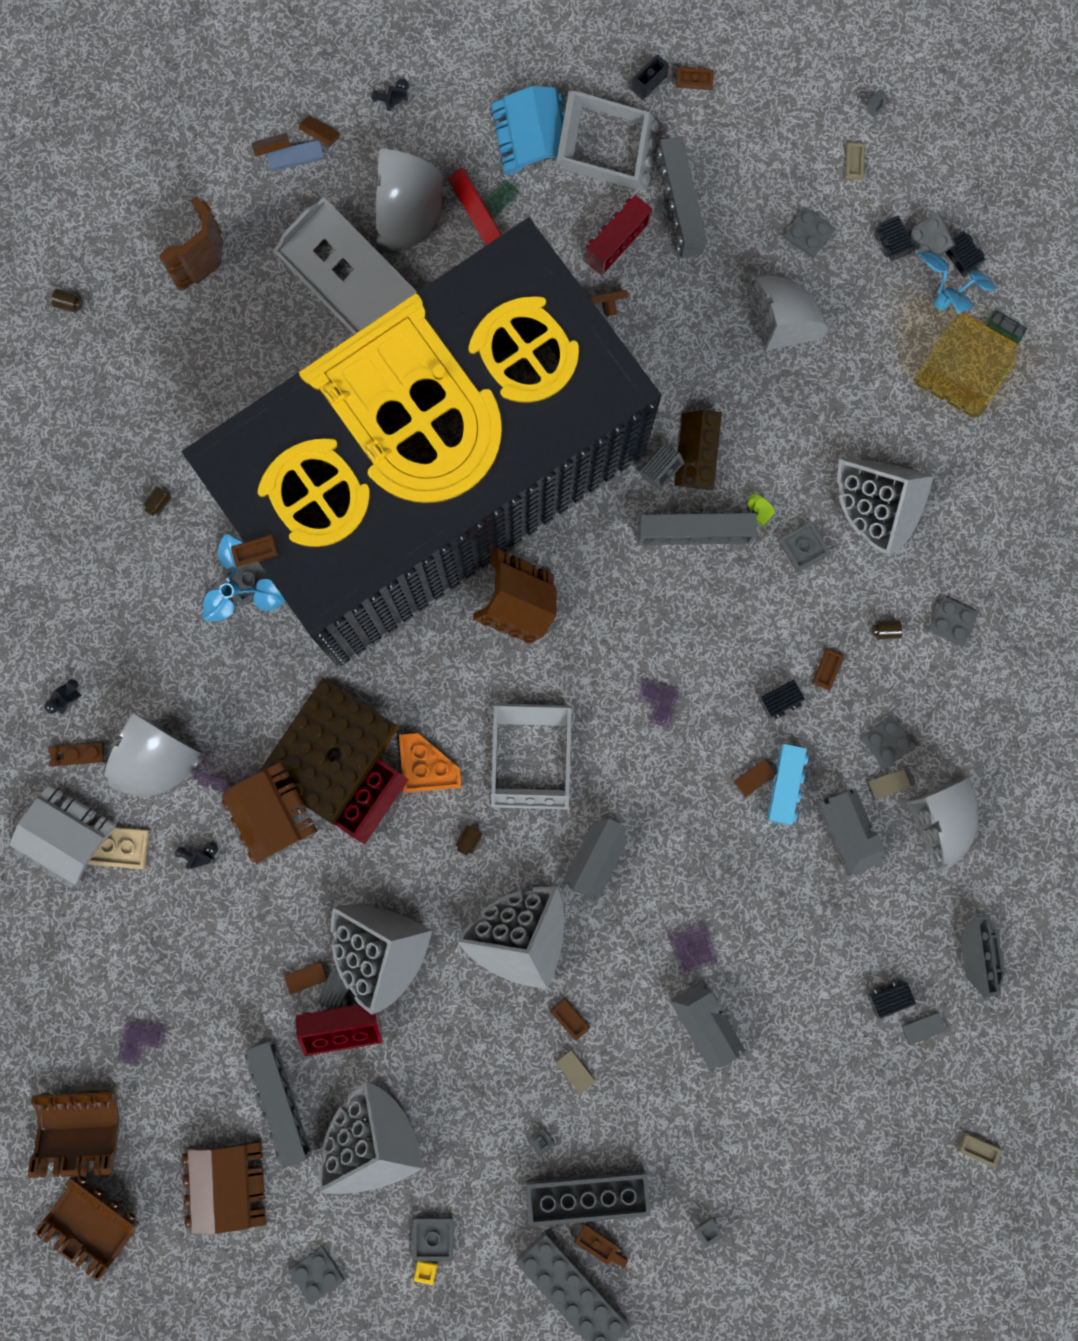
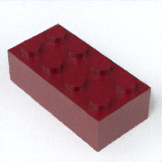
(618, 234)
(371, 801)
(337, 1029)

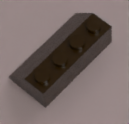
(699, 449)

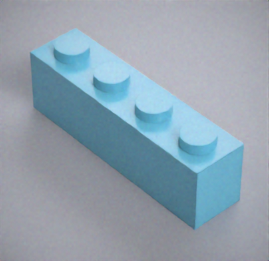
(786, 784)

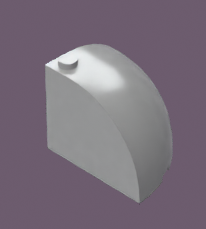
(406, 199)
(785, 312)
(882, 501)
(148, 759)
(947, 821)
(519, 936)
(376, 953)
(368, 1144)

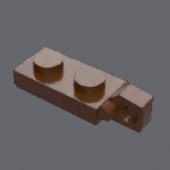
(600, 1246)

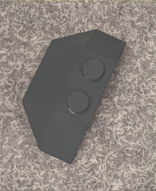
(983, 956)

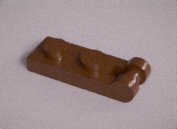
(77, 754)

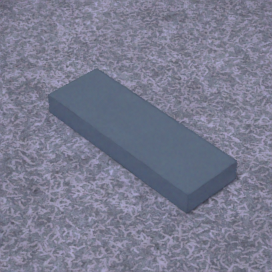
(295, 155)

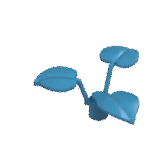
(950, 295)
(216, 602)

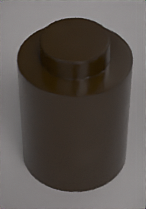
(66, 300)
(156, 501)
(887, 629)
(468, 840)

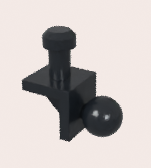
(395, 94)
(62, 697)
(198, 858)

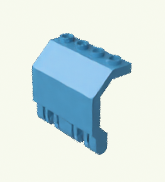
(531, 126)

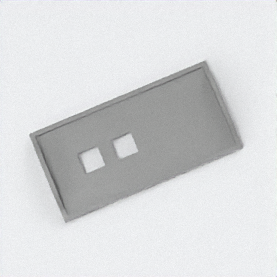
(367, 291)

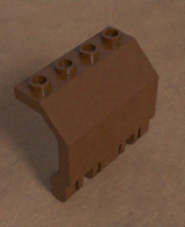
(197, 256)
(522, 599)
(265, 815)
(74, 1132)
(221, 1188)
(89, 1224)

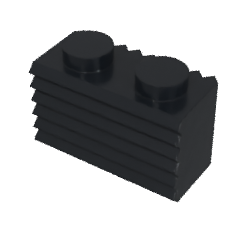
(649, 77)
(894, 238)
(965, 254)
(781, 699)
(891, 999)

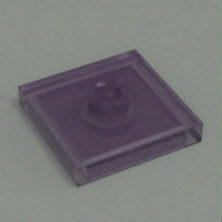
(693, 949)

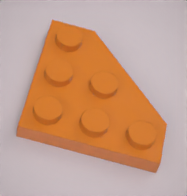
(426, 766)

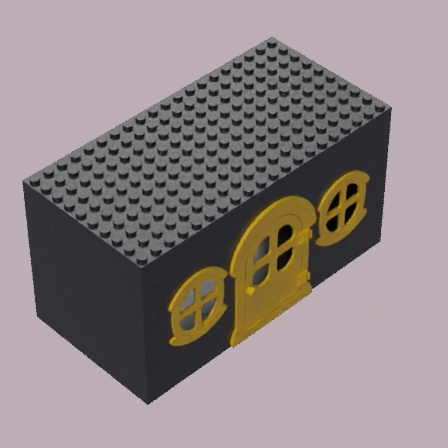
(432, 524)

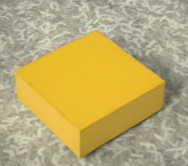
(425, 1272)

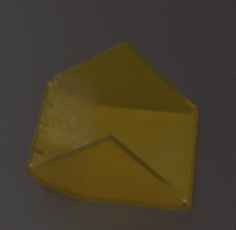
(967, 364)

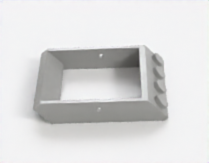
(569, 135)
(531, 715)

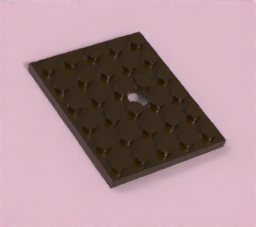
(328, 722)

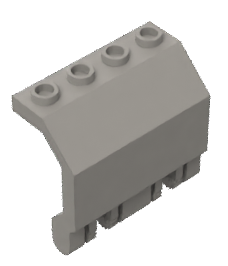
(59, 836)

